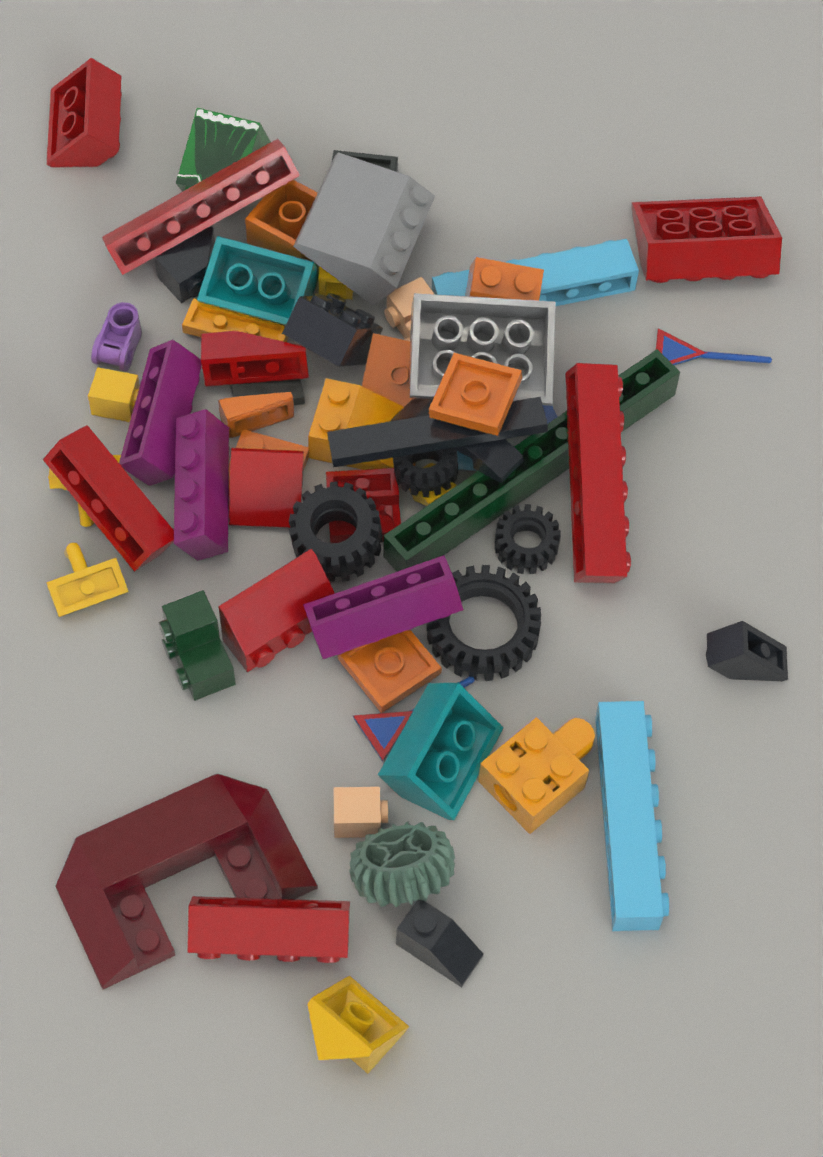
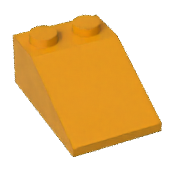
(344, 407)

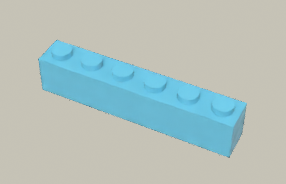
(568, 274)
(629, 816)

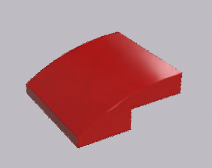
(378, 485)
(264, 486)

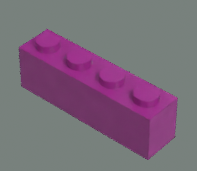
(162, 397)
(201, 485)
(383, 607)

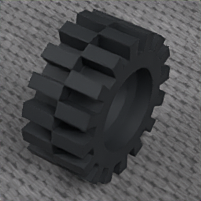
(427, 478)
(527, 521)

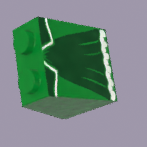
(216, 143)

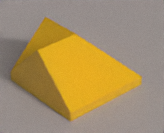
(353, 1024)

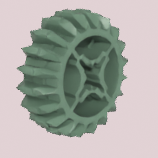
(402, 864)

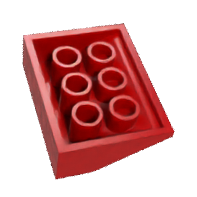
(706, 239)

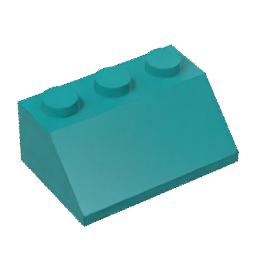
(256, 280)
(441, 749)

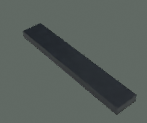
(428, 434)

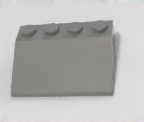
(364, 225)
(484, 328)

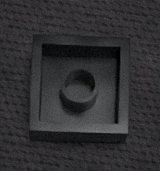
(332, 329)

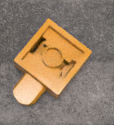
(538, 770)

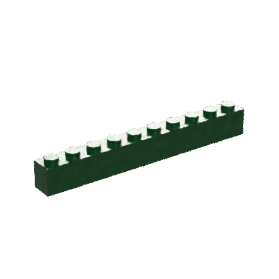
(546, 456)

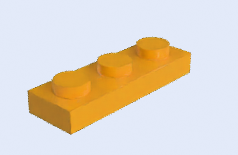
(210, 319)

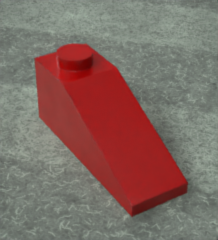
(249, 358)

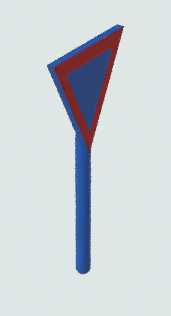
(679, 351)
(384, 728)

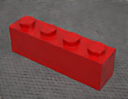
(110, 497)
(268, 928)

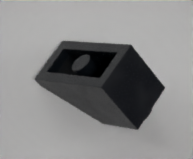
(185, 264)
(746, 654)
(438, 942)

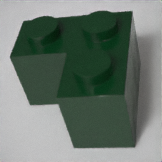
(194, 641)

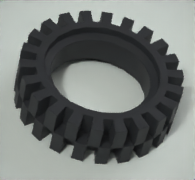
(503, 657)

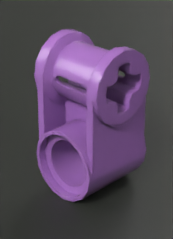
(115, 342)

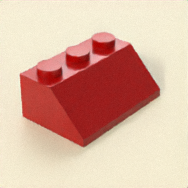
(85, 117)
(273, 612)

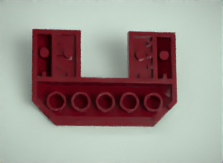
(117, 861)

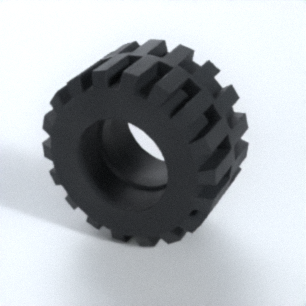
(337, 505)

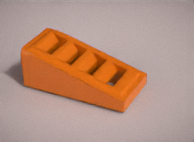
(255, 411)

